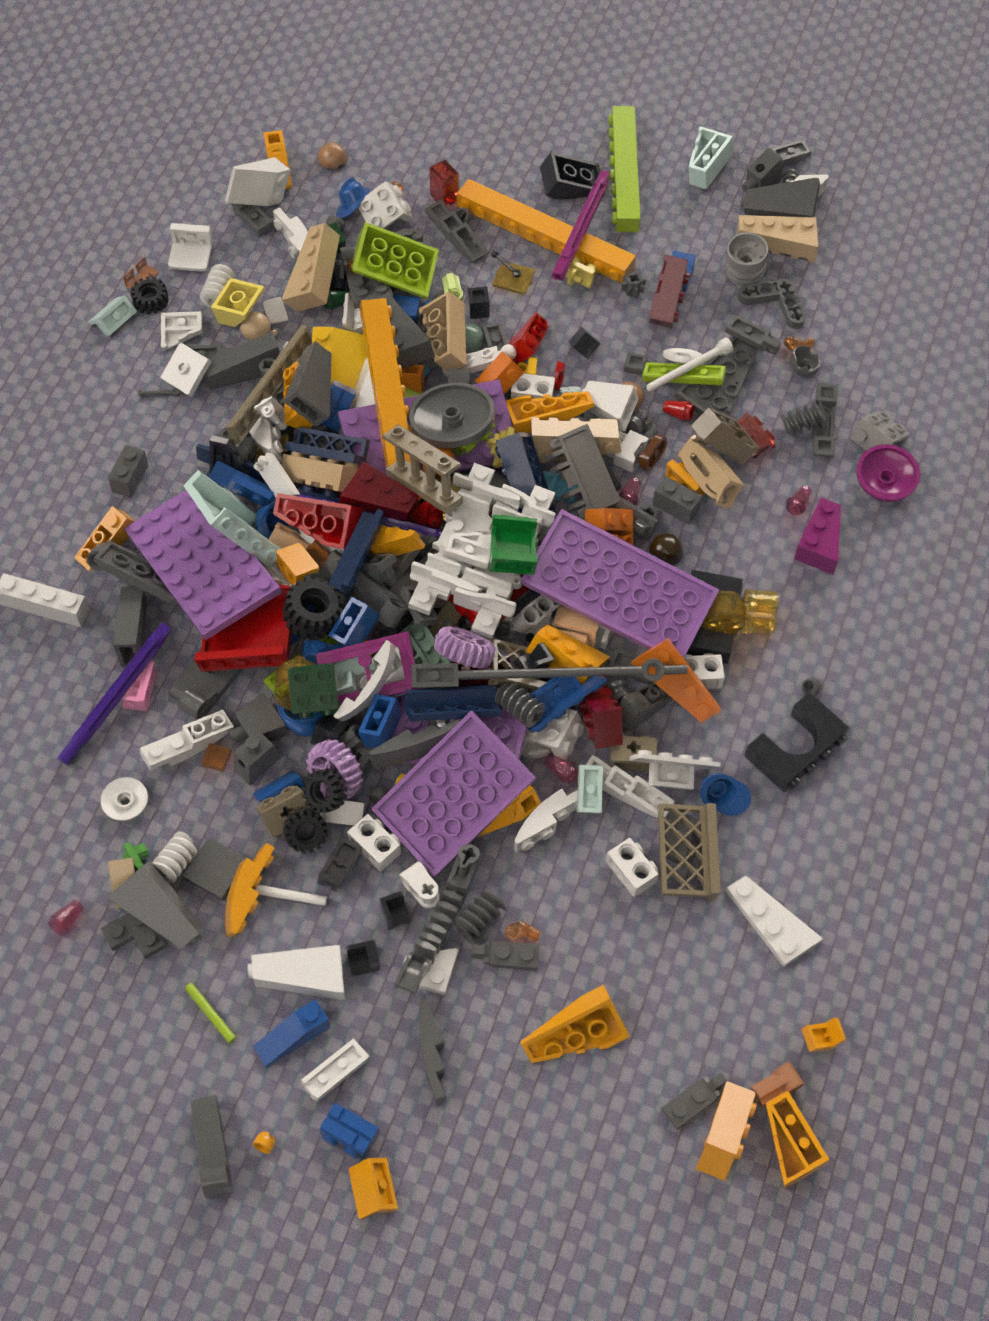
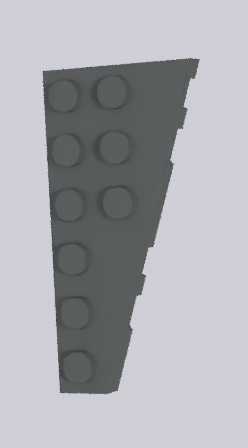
(721, 397)

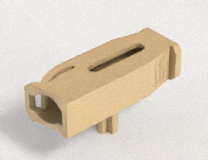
(710, 472)

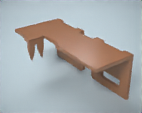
(145, 272)

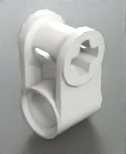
(419, 882)

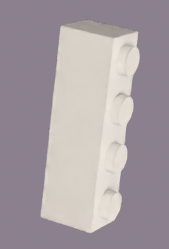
(43, 600)

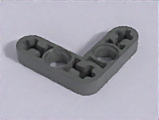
(778, 293)

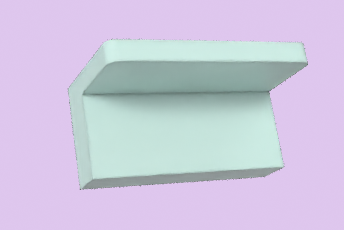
(113, 315)
(590, 789)

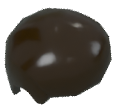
(667, 548)

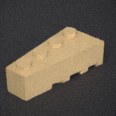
(784, 234)
(313, 269)
(446, 330)
(604, 431)
(318, 473)

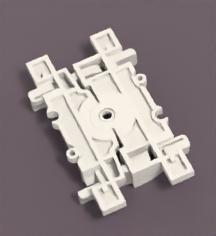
(478, 587)

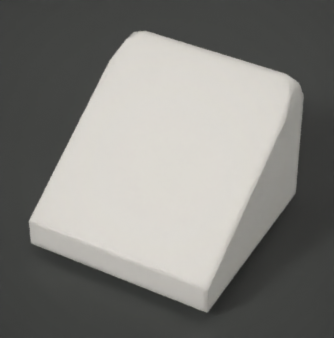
(275, 310)

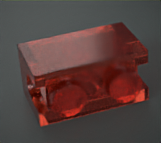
(444, 185)

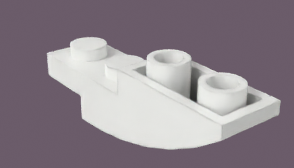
(293, 231)
(267, 437)
(188, 742)
(543, 820)

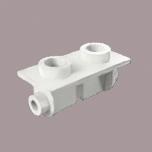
(272, 412)

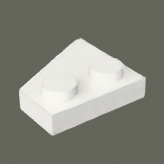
(440, 972)

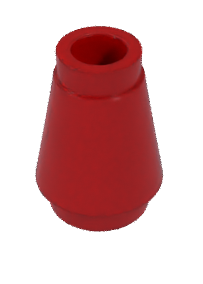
(679, 409)

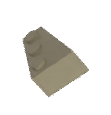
(725, 435)

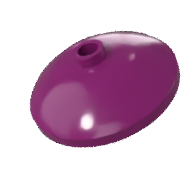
(892, 464)

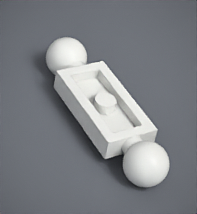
(482, 359)

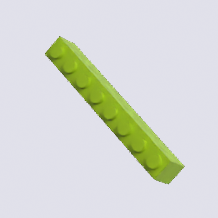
(624, 169)

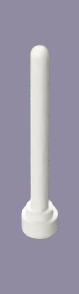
(723, 347)

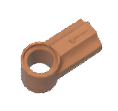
(782, 1080)

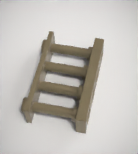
(413, 478)

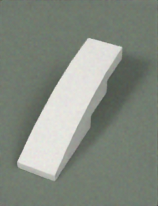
(631, 790)

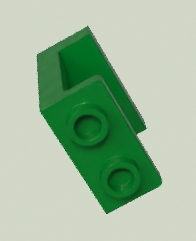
(513, 545)

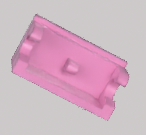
(140, 692)

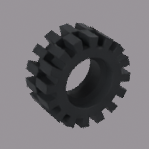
(145, 287)
(335, 788)
(305, 843)

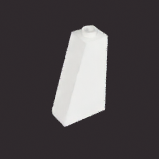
(301, 971)

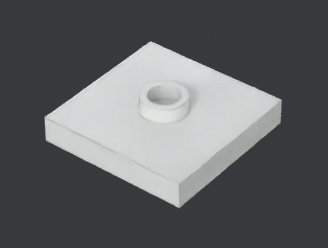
(186, 369)

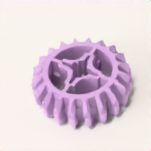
(464, 647)
(335, 756)

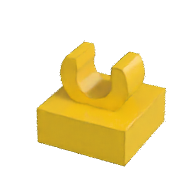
(530, 368)

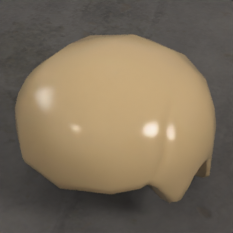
(255, 325)

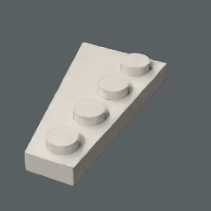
(775, 924)

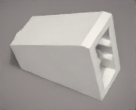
(612, 401)

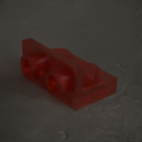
(752, 426)

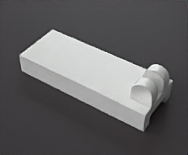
(275, 475)
(334, 1070)

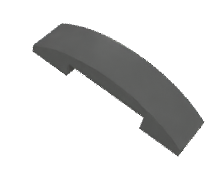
(823, 437)

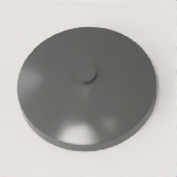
(452, 415)

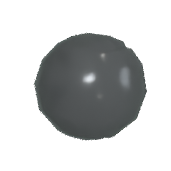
(804, 362)

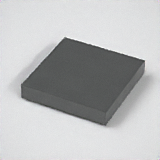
(213, 869)

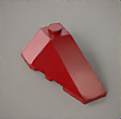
(322, 520)

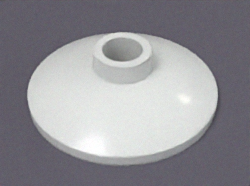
(680, 355)
(122, 790)

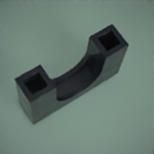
(708, 640)
(786, 768)

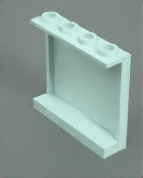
(230, 517)

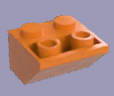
(614, 521)

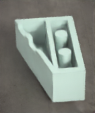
(709, 156)

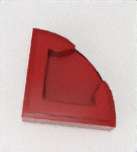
(559, 375)

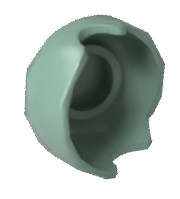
(474, 338)

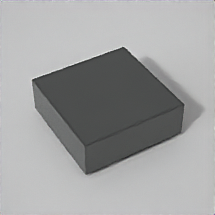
(635, 363)

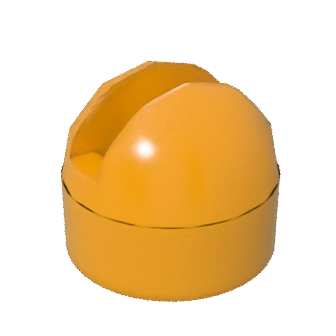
(264, 1142)

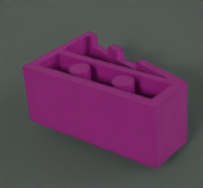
(821, 538)

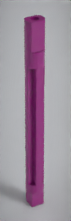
(581, 226)

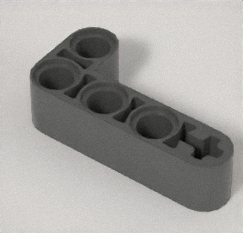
(211, 1145)

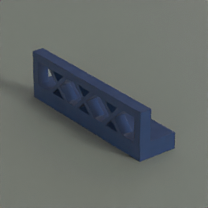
(325, 452)
(356, 552)
(451, 702)

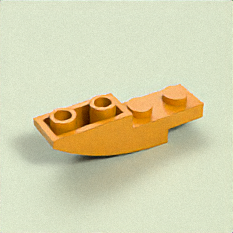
(241, 896)

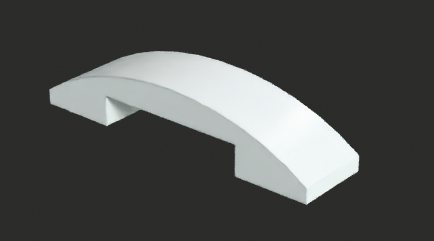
(350, 708)

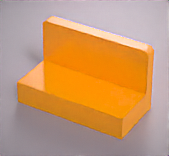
(679, 474)
(295, 563)
(372, 1187)

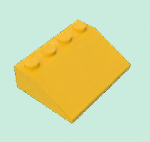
(347, 353)

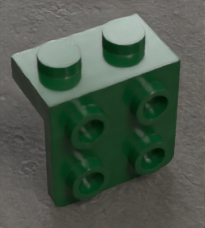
(313, 690)

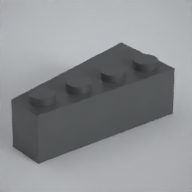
(410, 339)

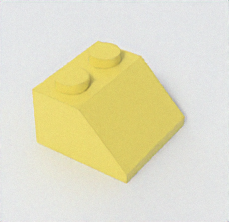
(236, 301)

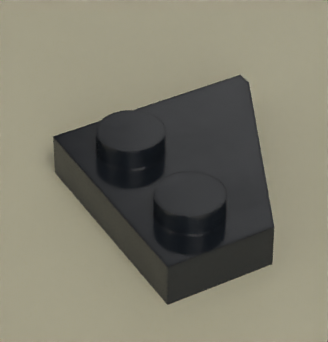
(225, 451)

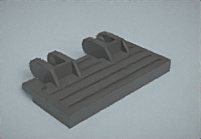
(585, 470)

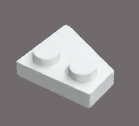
(179, 327)
(469, 548)

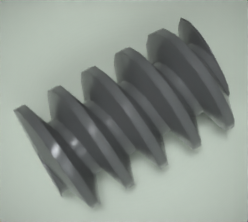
(804, 418)
(520, 704)
(477, 914)

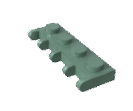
(423, 642)

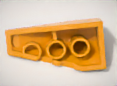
(563, 408)
(581, 1026)

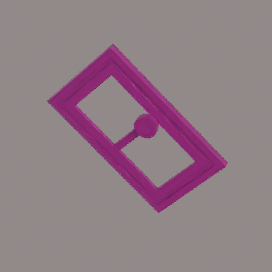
(363, 650)

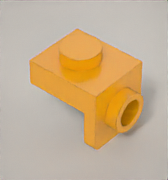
(823, 1035)

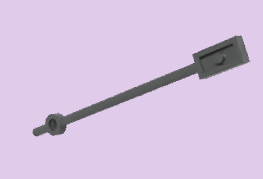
(448, 675)

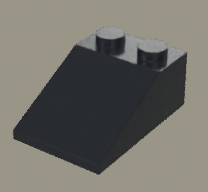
(568, 176)

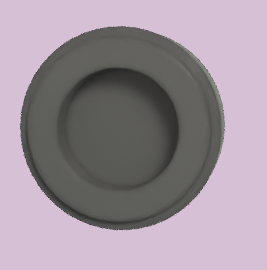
(635, 425)

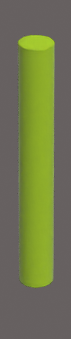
(210, 1013)

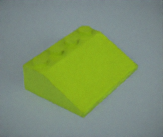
(394, 260)

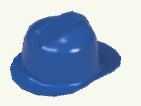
(350, 197)
(266, 520)
(726, 792)

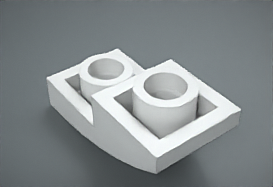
(349, 813)

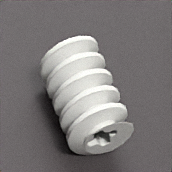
(214, 284)
(175, 856)

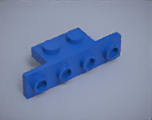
(242, 484)
(561, 694)

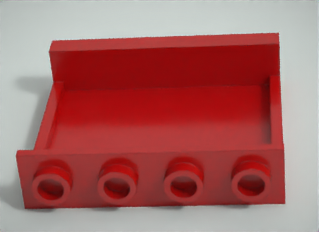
(250, 642)

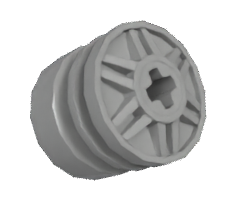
(746, 258)

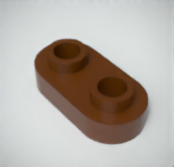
(652, 452)

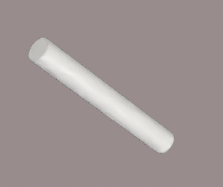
(292, 895)

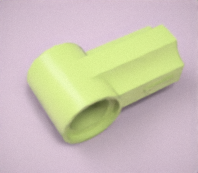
(452, 284)

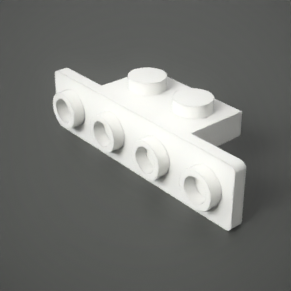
(673, 771)

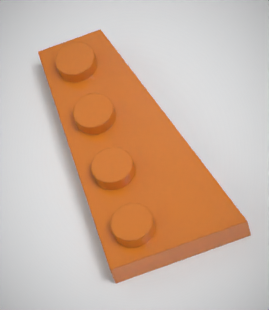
(683, 688)

